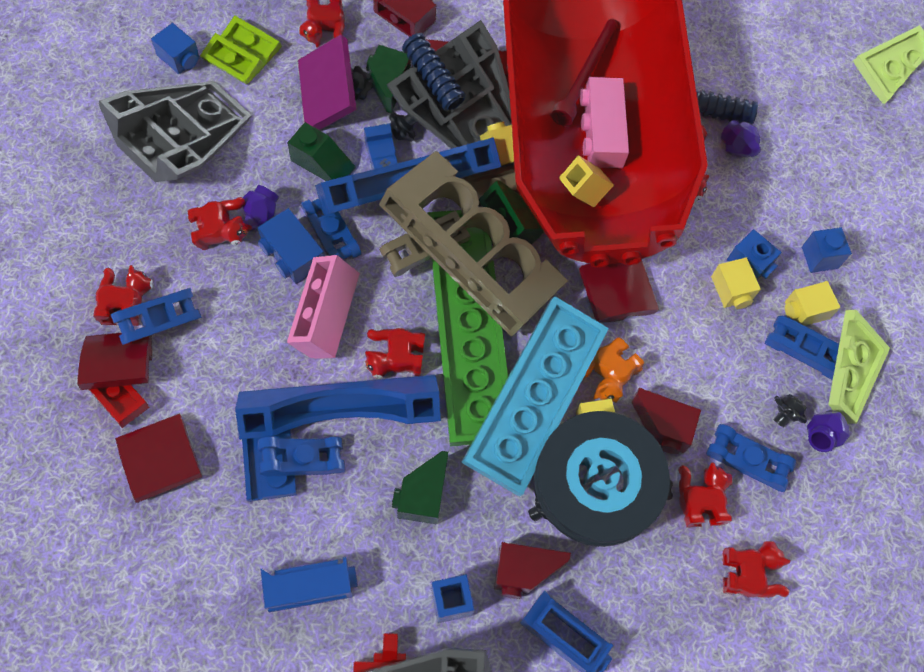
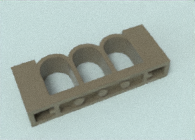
(437, 179)

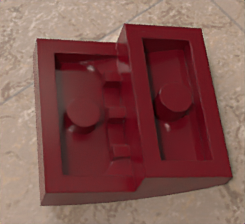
(618, 291)
(110, 364)
(158, 458)

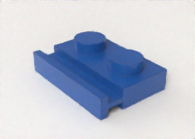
(265, 487)

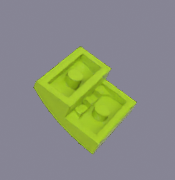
(241, 50)

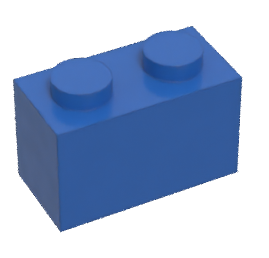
(289, 244)

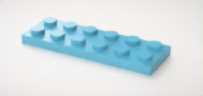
(535, 396)

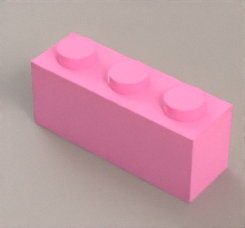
(604, 122)
(323, 307)

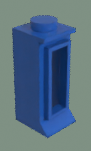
(308, 585)
(598, 659)

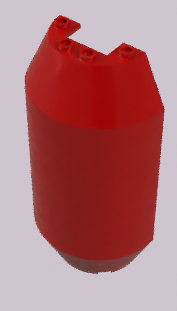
(664, 128)

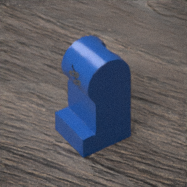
(380, 145)

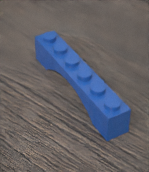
(372, 184)
(281, 409)

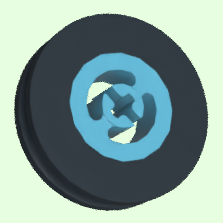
(620, 514)

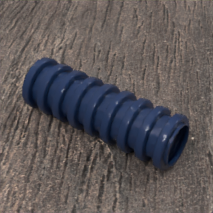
(433, 72)
(726, 107)

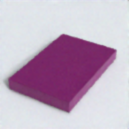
(327, 83)

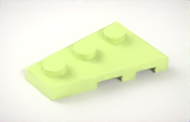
(892, 62)
(856, 366)

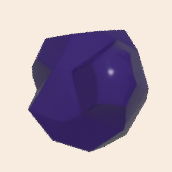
(741, 139)
(259, 206)
(827, 431)

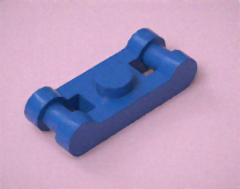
(330, 231)
(156, 315)
(806, 347)
(300, 456)
(751, 458)

